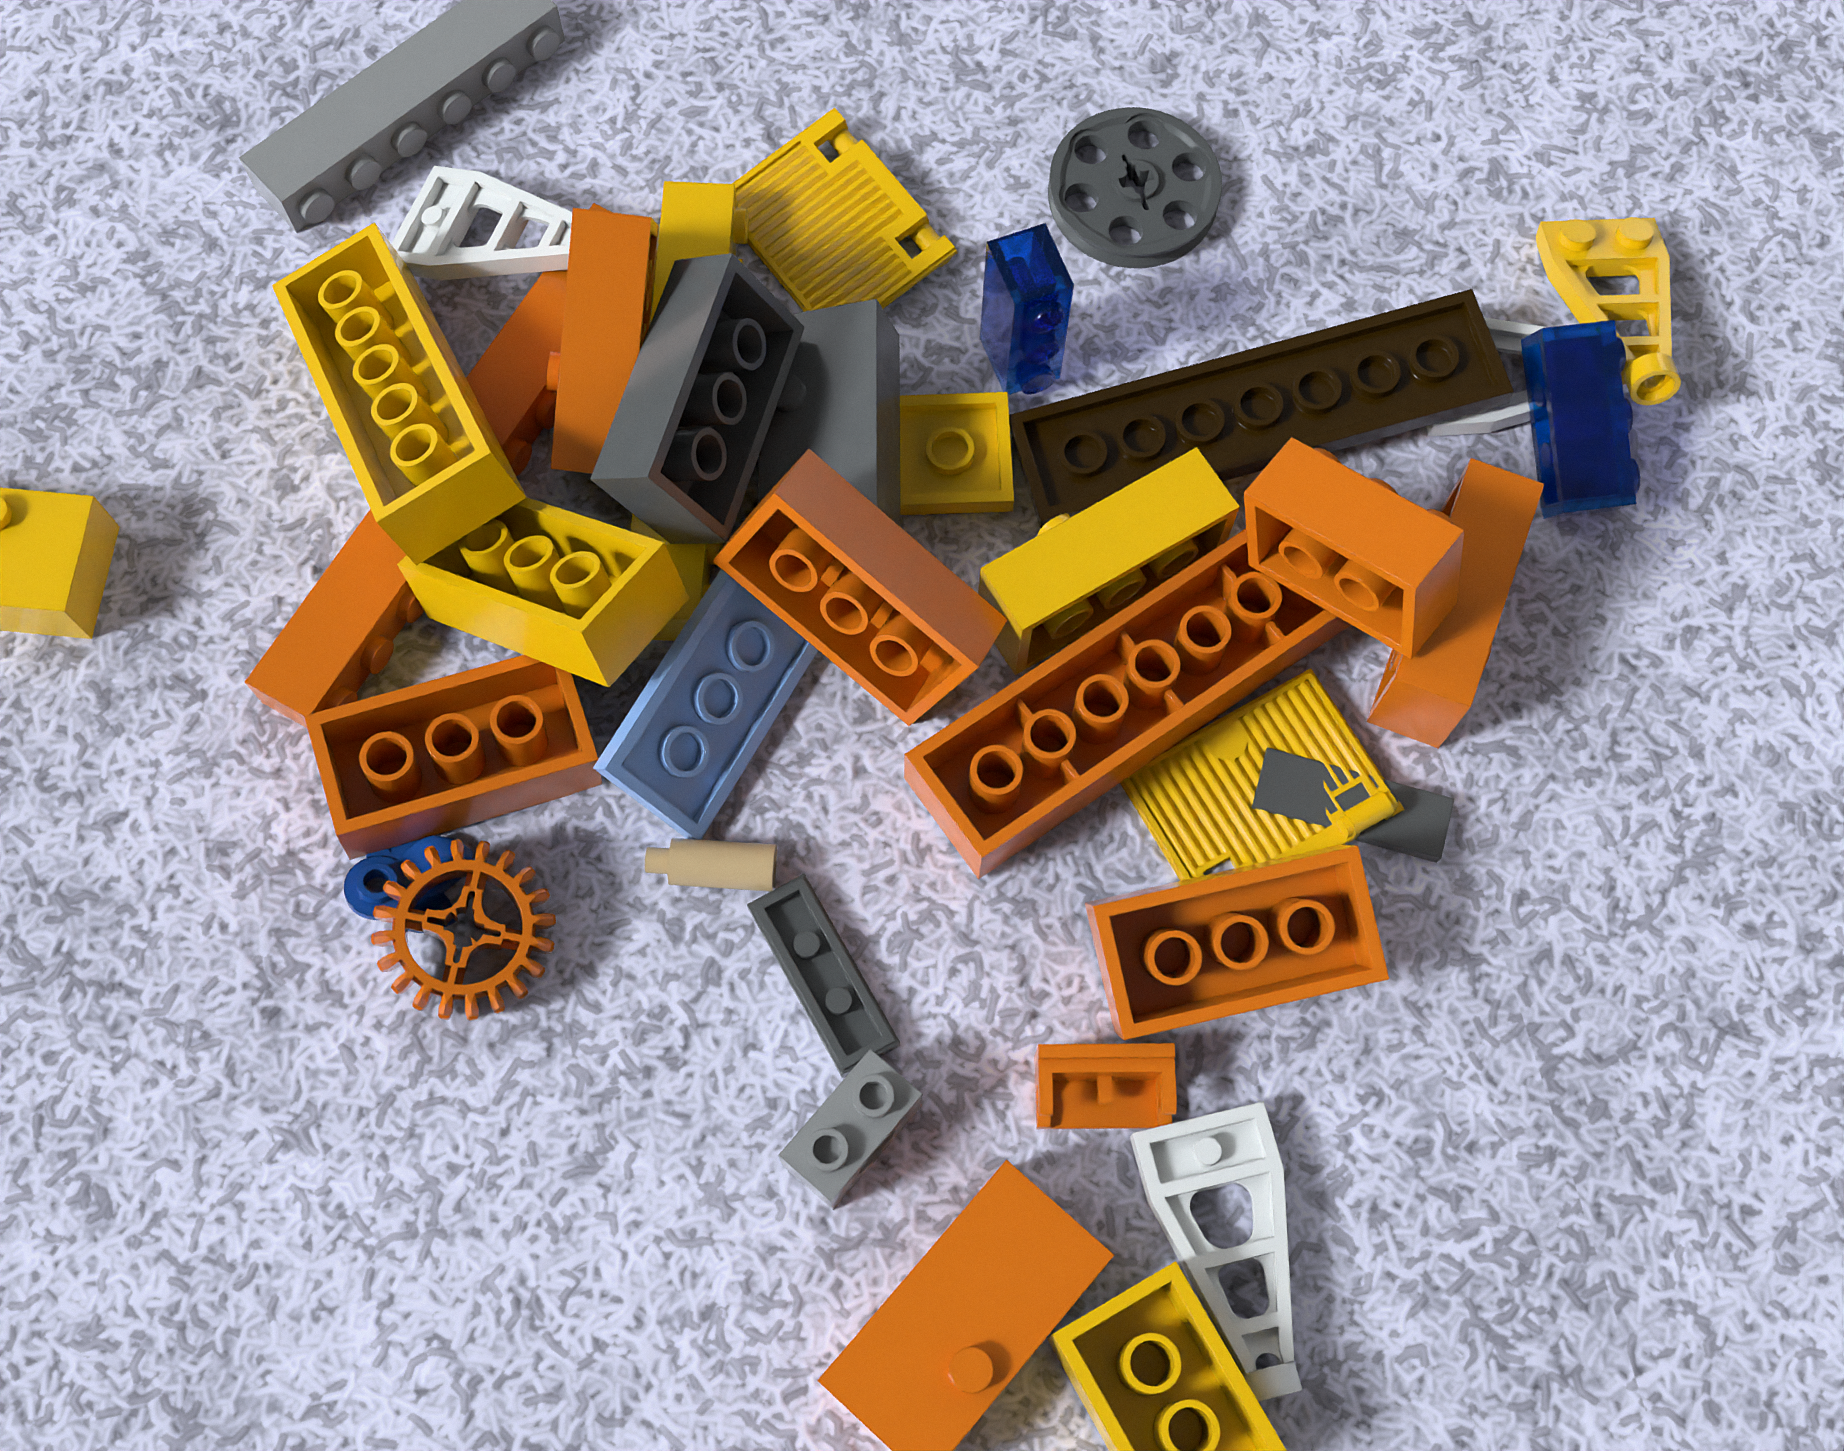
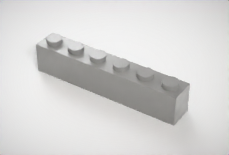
(399, 104)

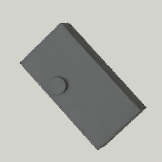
(699, 401)
(841, 403)

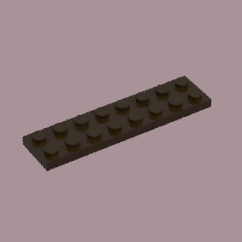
(1243, 407)

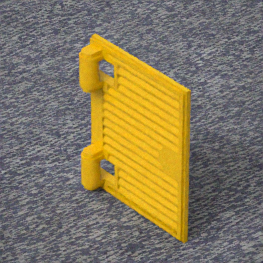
(836, 224)
(1204, 786)

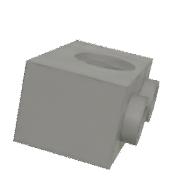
(851, 1129)

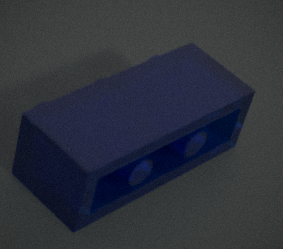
(1025, 309)
(1580, 419)

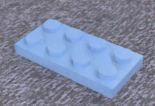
(706, 708)

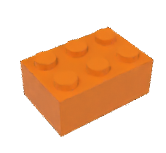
(1353, 546)

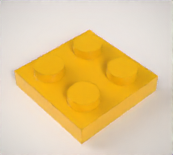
(955, 454)

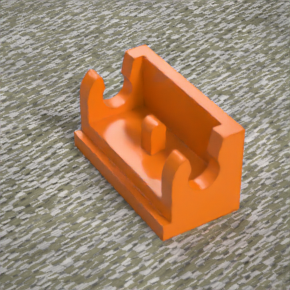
(1105, 1085)

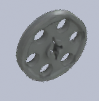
(1121, 204)

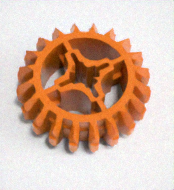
(476, 874)

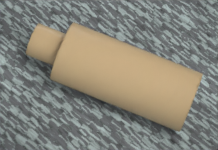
(715, 864)

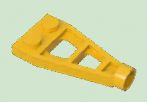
(1618, 248)

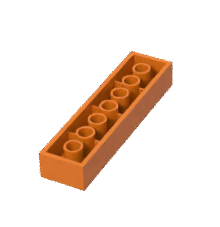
(1111, 703)

